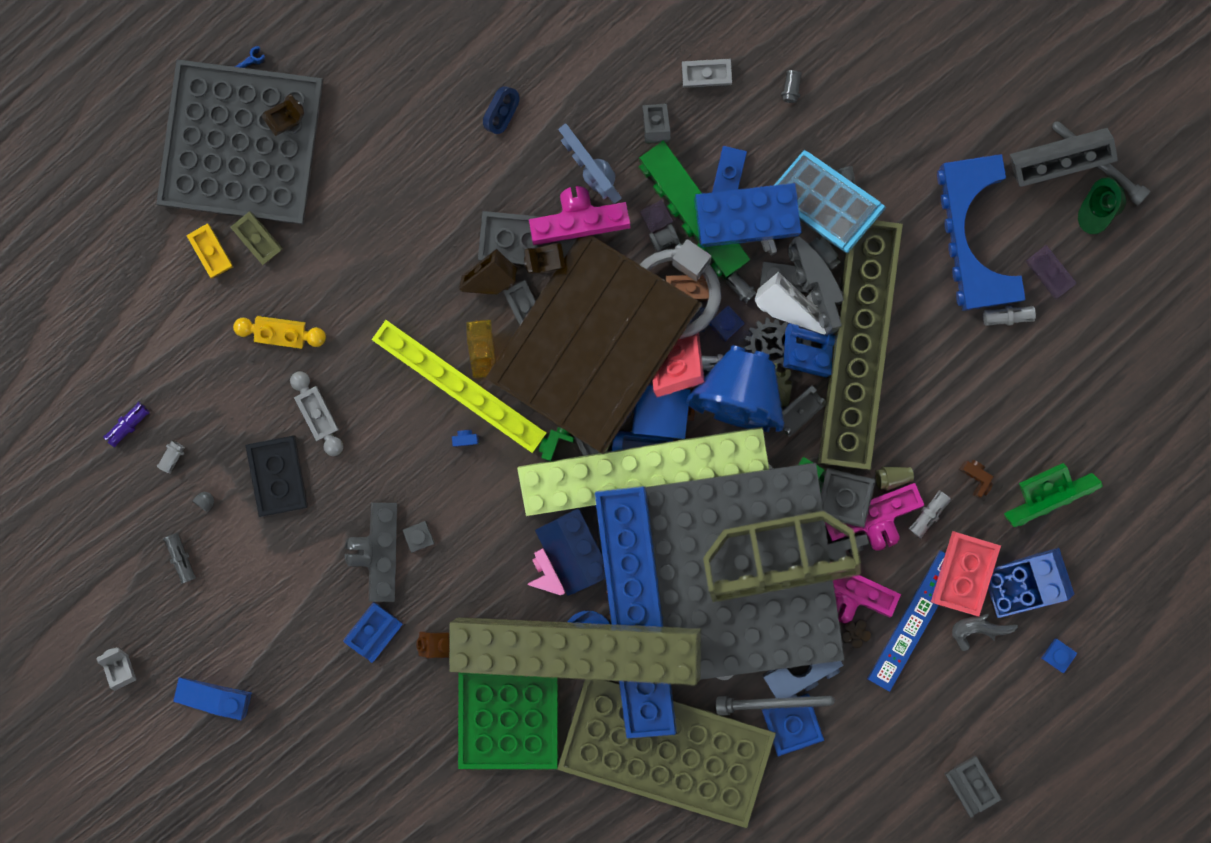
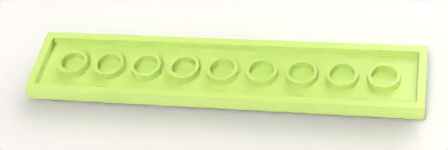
(574, 481)

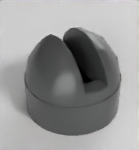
(204, 501)

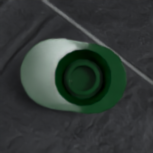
(1101, 206)

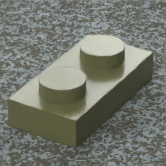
(256, 237)

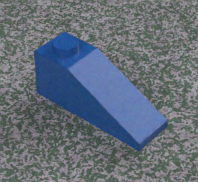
(212, 698)

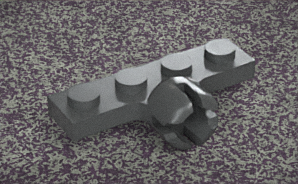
(377, 552)

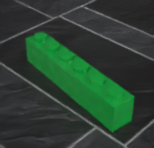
(680, 190)

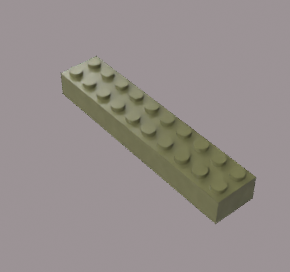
(860, 348)
(576, 650)

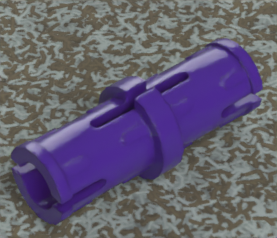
(126, 424)

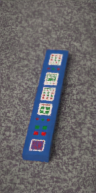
(908, 630)

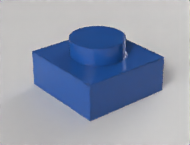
(465, 438)
(1059, 655)

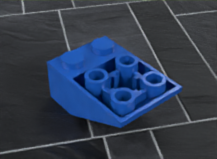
(1030, 583)

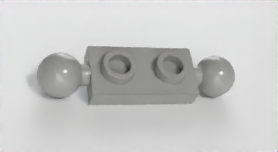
(316, 413)

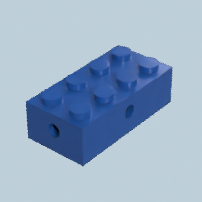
(747, 215)

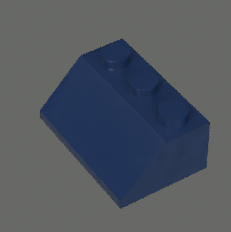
(572, 552)

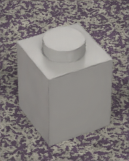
(690, 259)

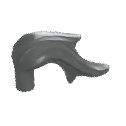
(978, 624)

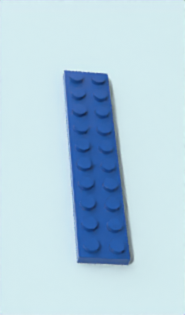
(634, 600)

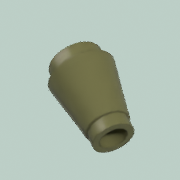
(892, 477)

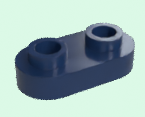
(501, 110)

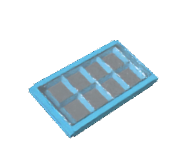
(831, 202)

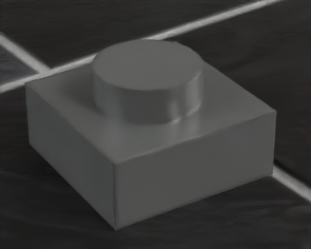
(418, 536)

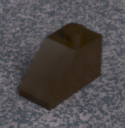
(489, 275)

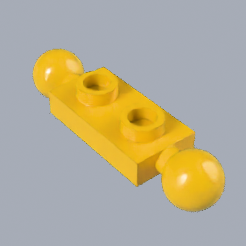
(279, 332)

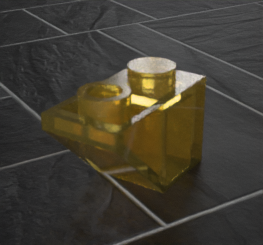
(481, 347)

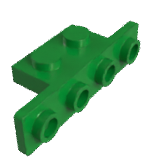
(1049, 491)

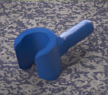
(251, 59)

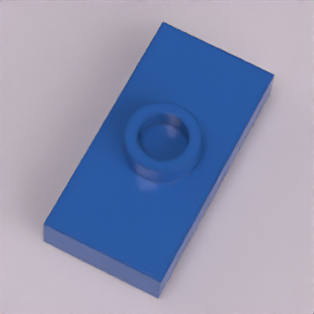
(729, 169)

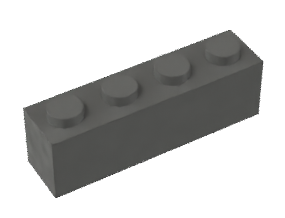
(1063, 157)

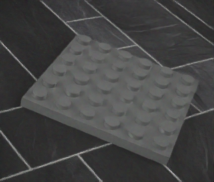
(224, 153)

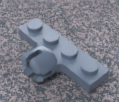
(596, 172)

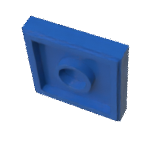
(793, 727)

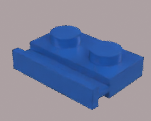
(372, 632)

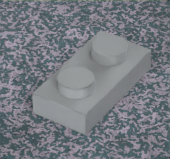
(706, 73)

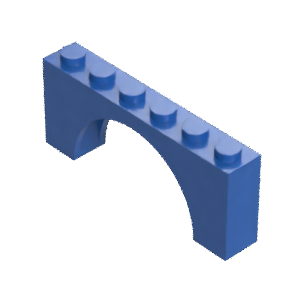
(976, 283)

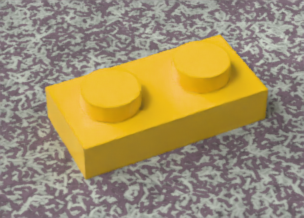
(210, 251)

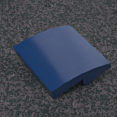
(661, 415)

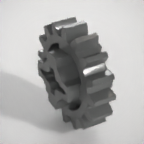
(762, 336)

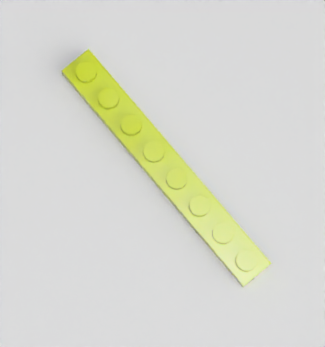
(459, 386)

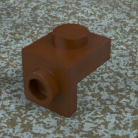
(976, 471)
(433, 644)

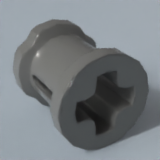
(664, 238)

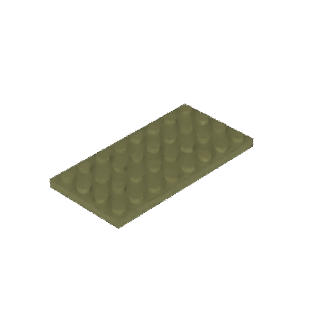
(703, 768)

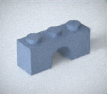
(786, 685)

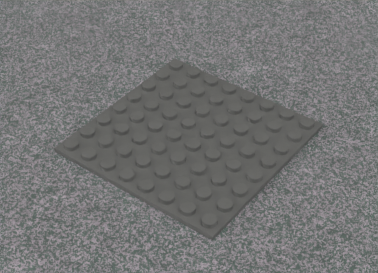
(755, 630)

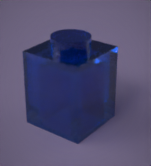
(726, 323)

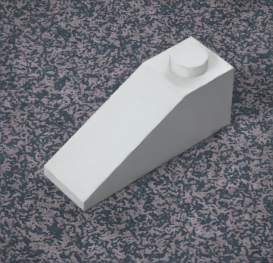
(788, 304)

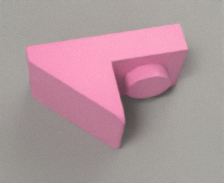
(549, 581)

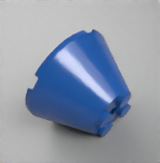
(741, 391)

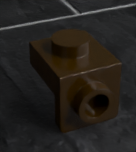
(284, 115)
(544, 259)

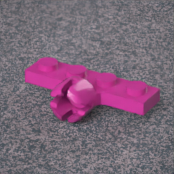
(578, 219)
(882, 515)
(857, 591)

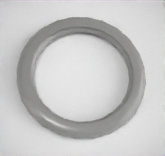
(713, 286)

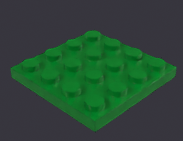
(507, 722)

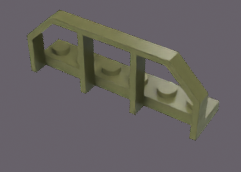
(774, 580)

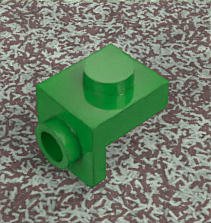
(549, 445)

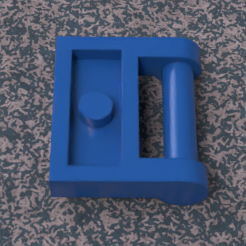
(805, 357)

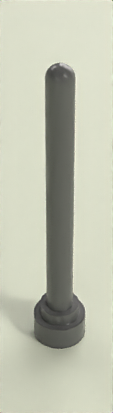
(1136, 192)
(727, 705)

